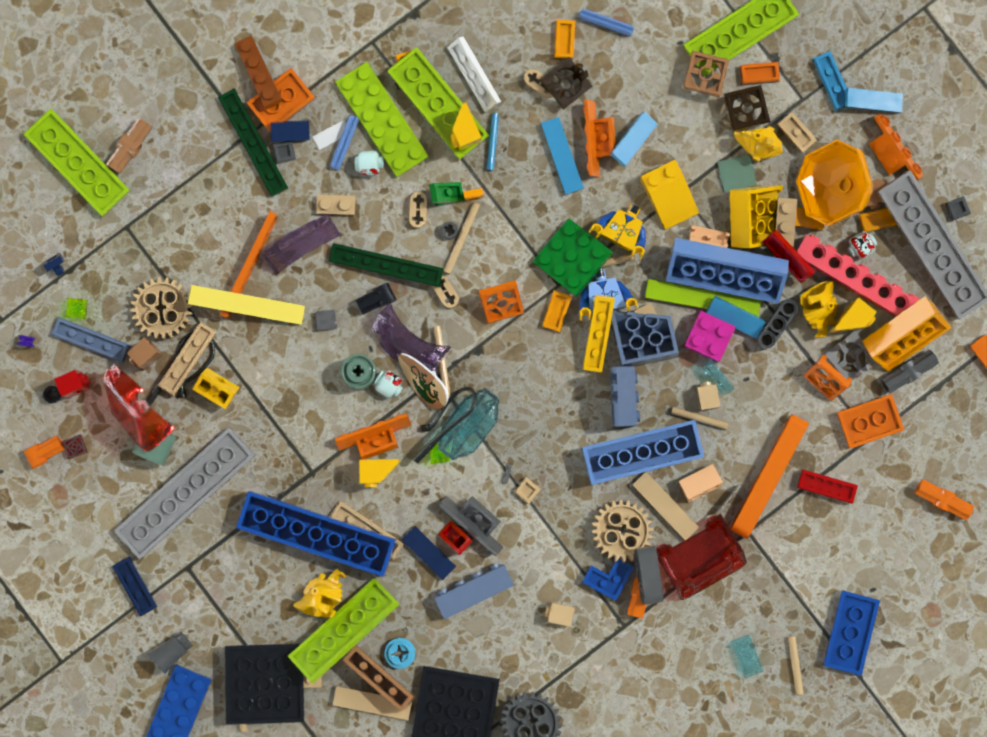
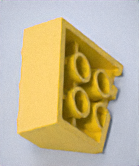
(752, 214)

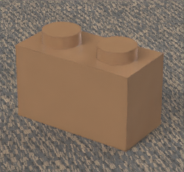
(144, 354)

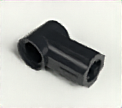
(378, 298)

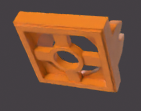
(515, 310)
(815, 377)

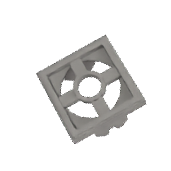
(832, 356)

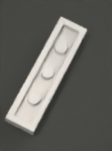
(474, 74)

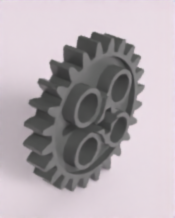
(547, 721)

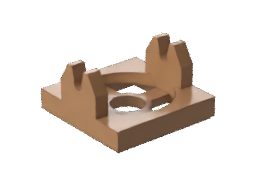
(696, 57)

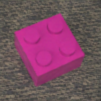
(709, 336)

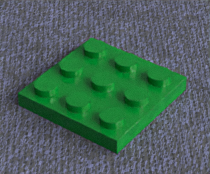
(572, 257)

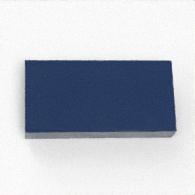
(289, 131)

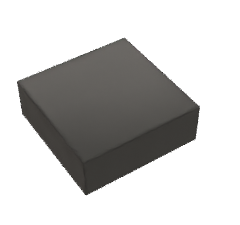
(284, 152)
(958, 208)

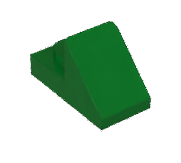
(446, 193)

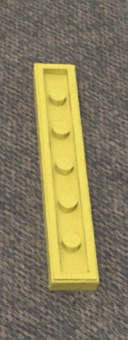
(246, 304)

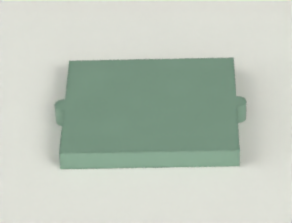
(737, 173)

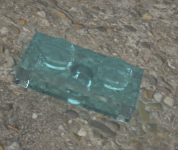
(722, 382)
(747, 656)

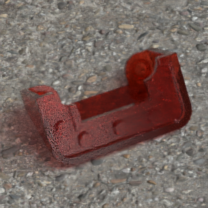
(135, 415)
(702, 558)

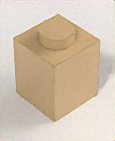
(707, 396)
(559, 614)

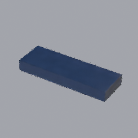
(429, 553)
(135, 586)

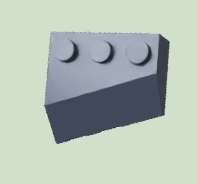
(643, 338)
(624, 396)

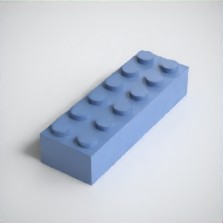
(727, 270)
(642, 452)

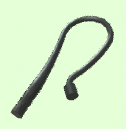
(182, 392)
(427, 427)

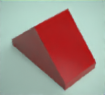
(455, 537)

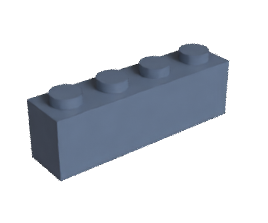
(474, 591)

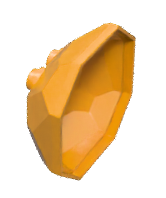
(834, 183)

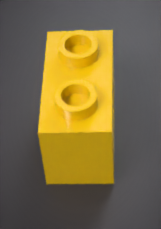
(216, 388)

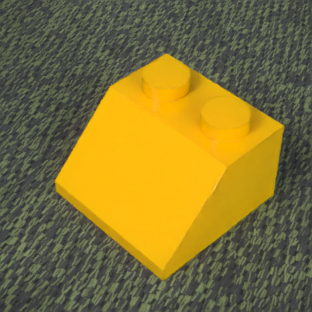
(465, 132)
(855, 317)
(376, 471)

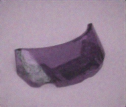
(301, 243)
(398, 339)

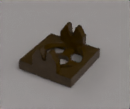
(557, 90)
(736, 124)

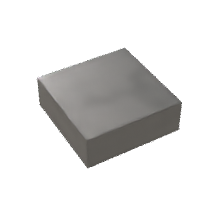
(326, 320)

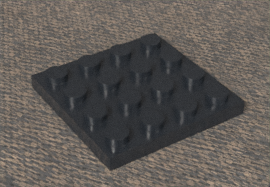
(263, 684)
(454, 704)

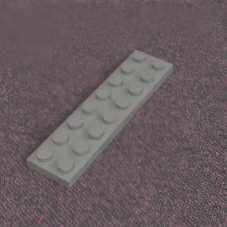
(933, 244)
(184, 493)

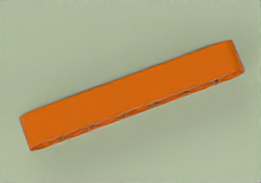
(769, 476)

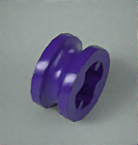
(26, 341)

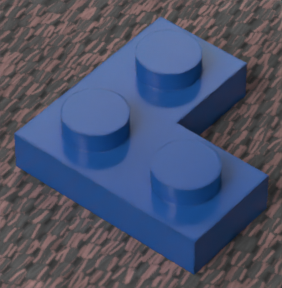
(611, 583)

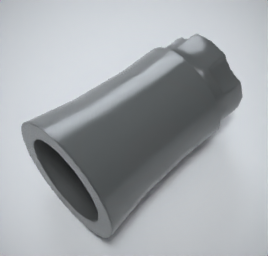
(170, 652)

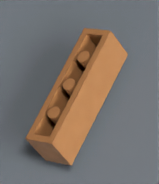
(379, 678)

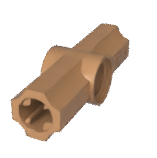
(129, 145)

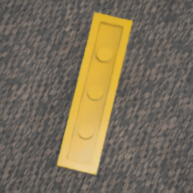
(598, 333)

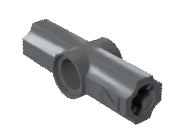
(910, 371)

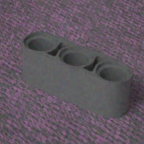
(779, 315)
(648, 575)

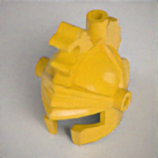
(760, 143)
(820, 306)
(321, 595)

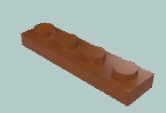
(258, 72)

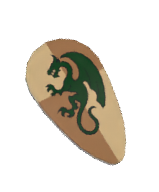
(424, 382)

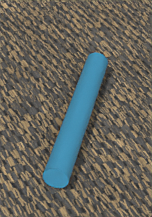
(492, 141)

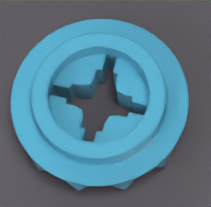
(392, 647)

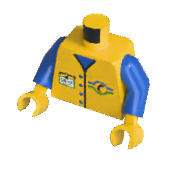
(623, 230)

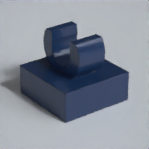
(55, 264)

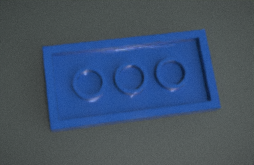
(851, 632)
(180, 704)

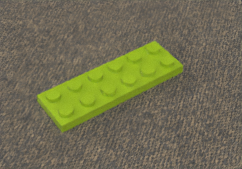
(741, 30)
(431, 96)
(382, 119)
(76, 162)
(343, 630)

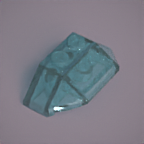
(472, 430)

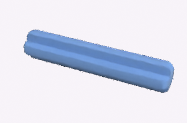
(606, 22)
(344, 142)

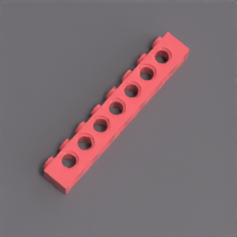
(854, 284)

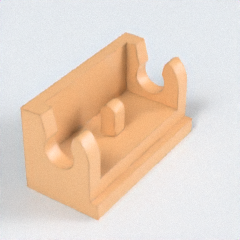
(709, 236)
(700, 483)

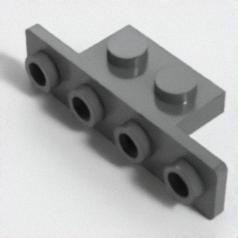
(475, 520)

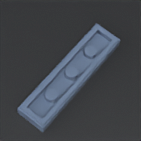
(90, 339)

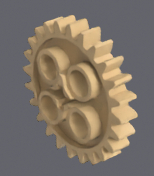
(144, 310)
(619, 547)

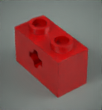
(72, 383)

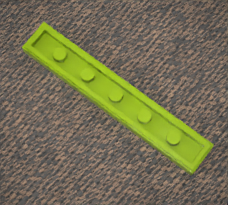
(696, 297)

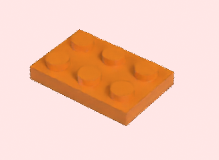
(294, 97)
(870, 421)

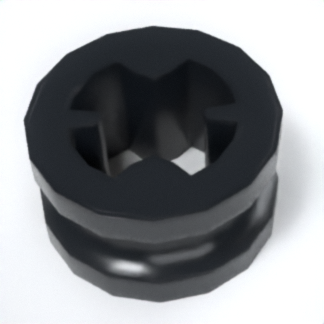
(48, 390)

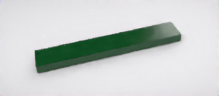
(253, 142)
(386, 265)

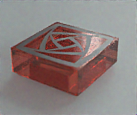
(75, 446)

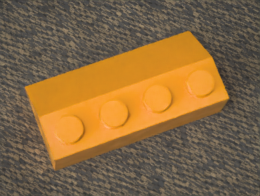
(906, 334)

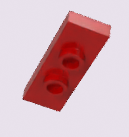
(782, 249)
(827, 486)

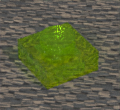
(76, 308)
(437, 456)

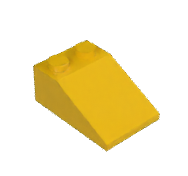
(669, 194)

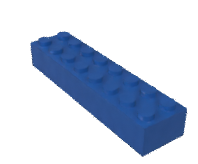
(316, 533)

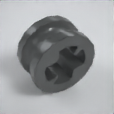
(443, 232)

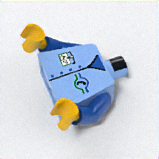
(605, 287)

